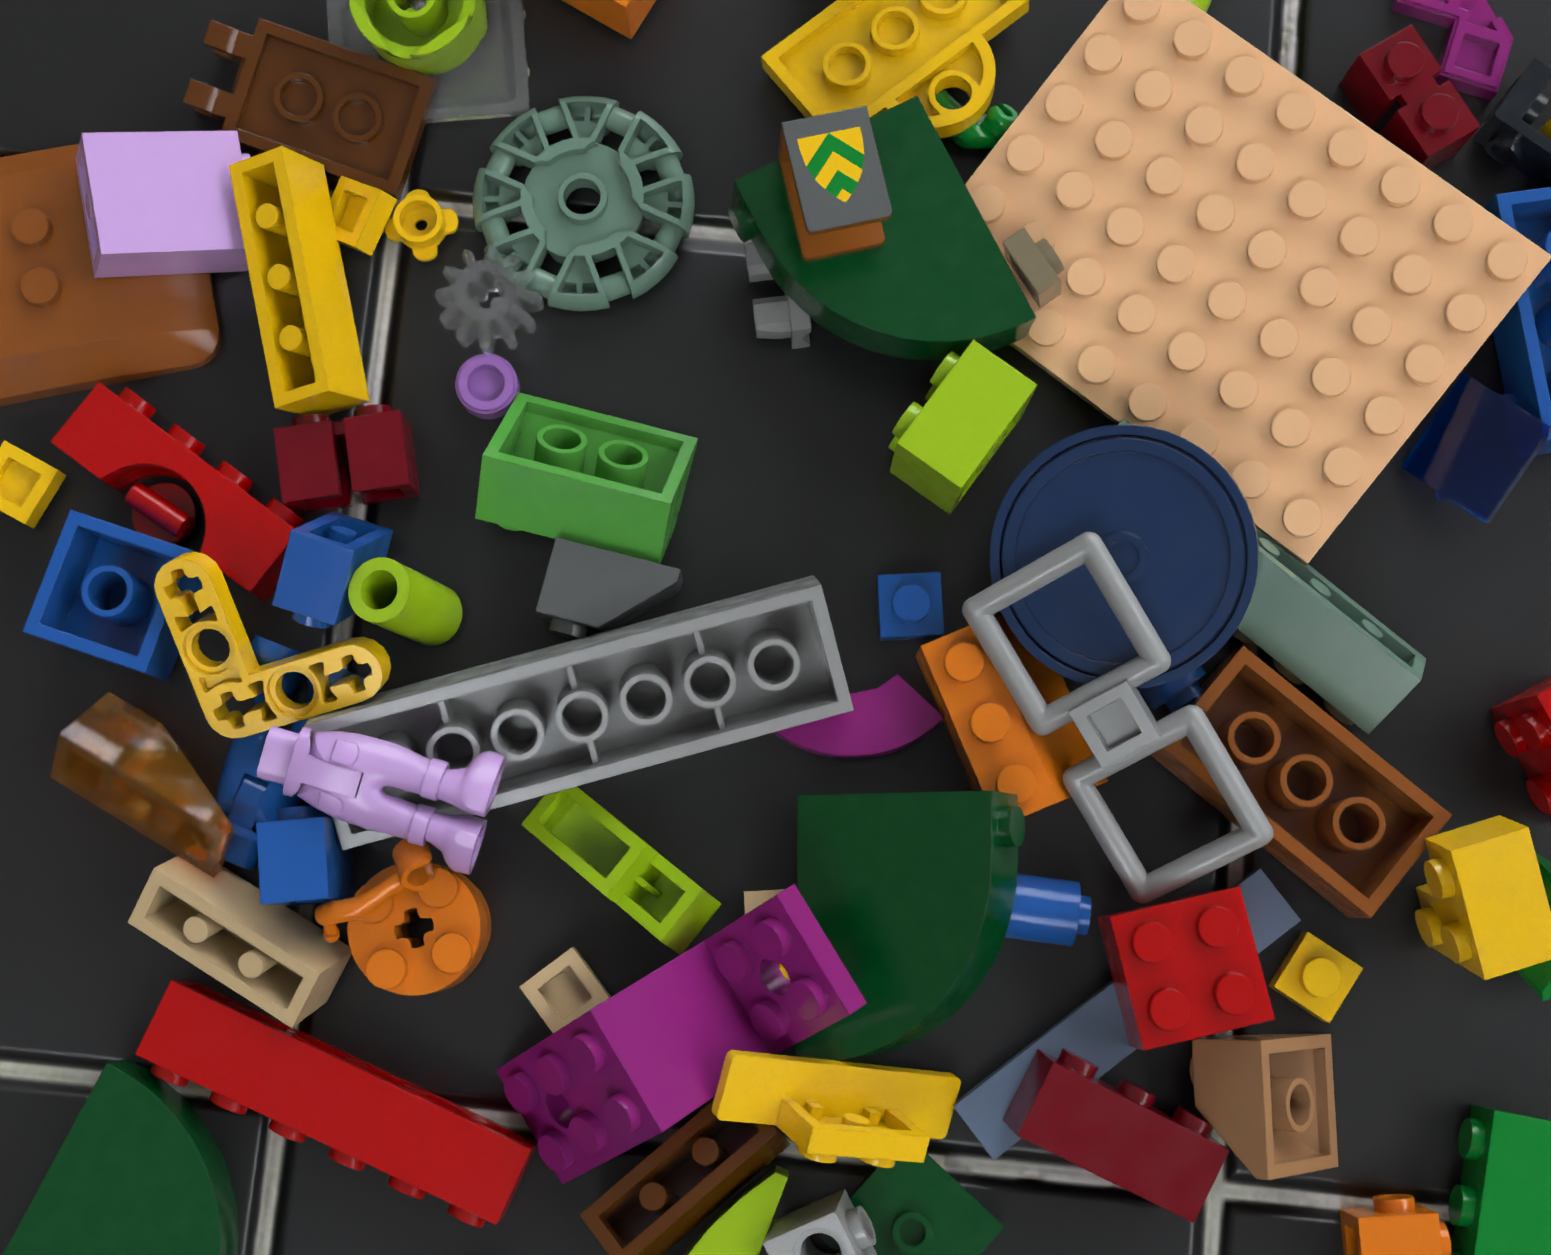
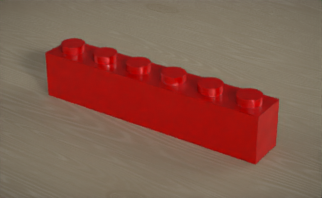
(337, 1101)

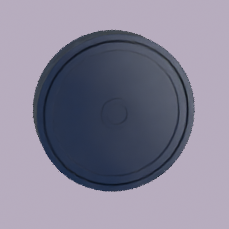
(1167, 522)

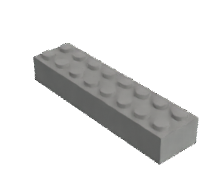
(617, 697)

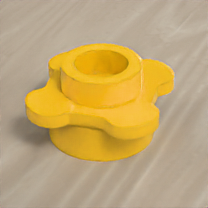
(421, 207)

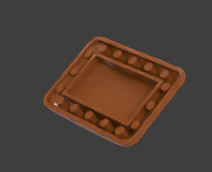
(63, 324)

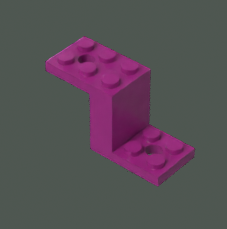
(664, 1039)

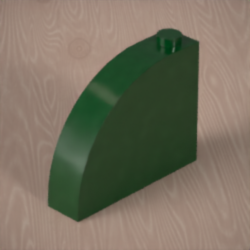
(931, 280)
(910, 901)
(133, 1178)

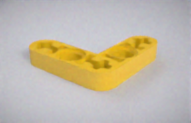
(241, 673)

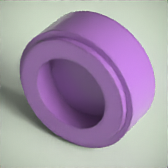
(487, 386)

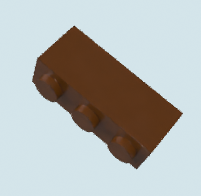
(681, 1184)

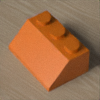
(989, 729)

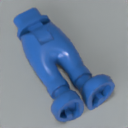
(239, 791)

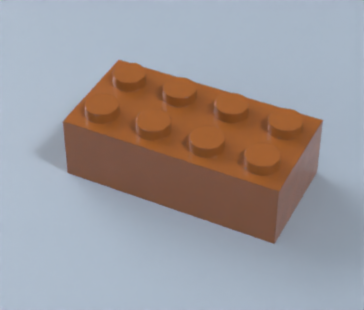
(1332, 802)

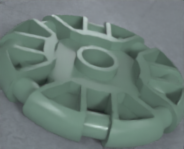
(607, 230)

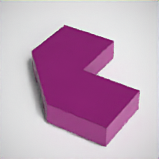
(1474, 44)

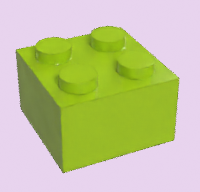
(961, 426)

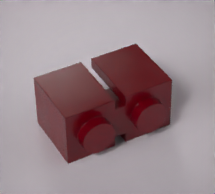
(1432, 117)
(315, 460)

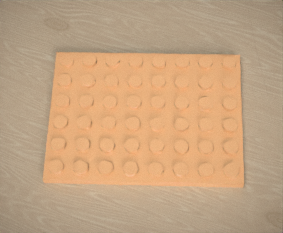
(1243, 260)

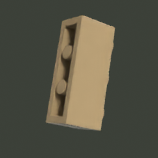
(249, 947)

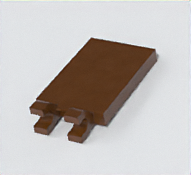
(318, 101)

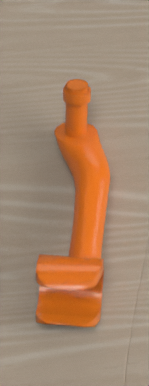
(412, 873)

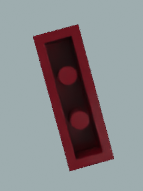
(1116, 1132)

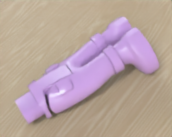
(347, 780)

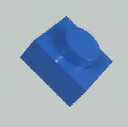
(910, 606)

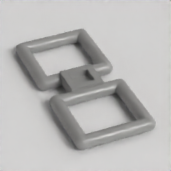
(1117, 719)

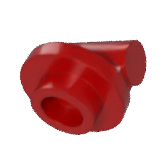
(162, 511)

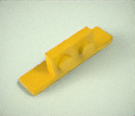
(839, 1105)

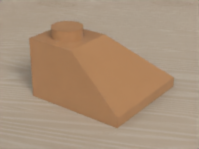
(1269, 1099)

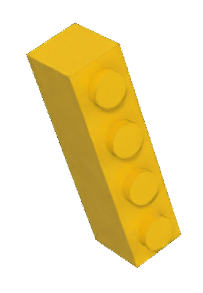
(298, 283)

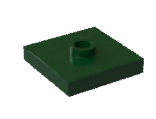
(922, 1212)

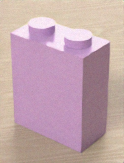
(160, 202)

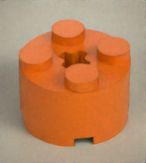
(449, 952)

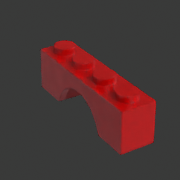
(124, 447)

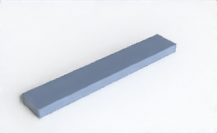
(1097, 1027)

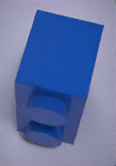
(321, 564)
(303, 859)

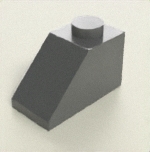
(600, 589)

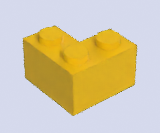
(1485, 898)

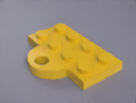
(891, 53)

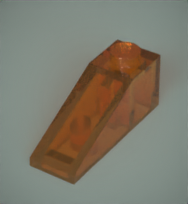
(142, 778)

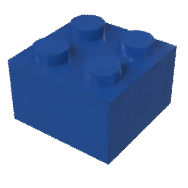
(104, 597)

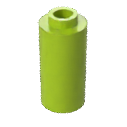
(404, 601)

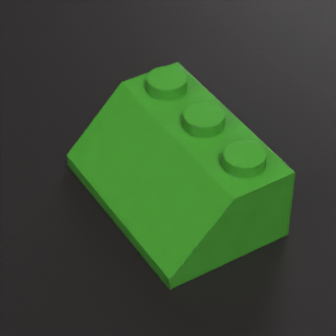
(585, 477)

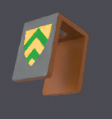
(834, 183)

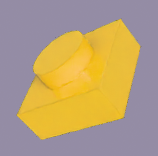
(360, 214)
(26, 484)
(1315, 977)

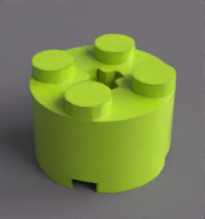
(425, 39)

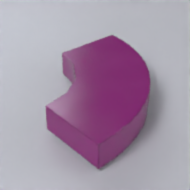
(879, 725)

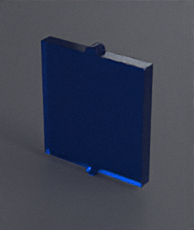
(1477, 447)

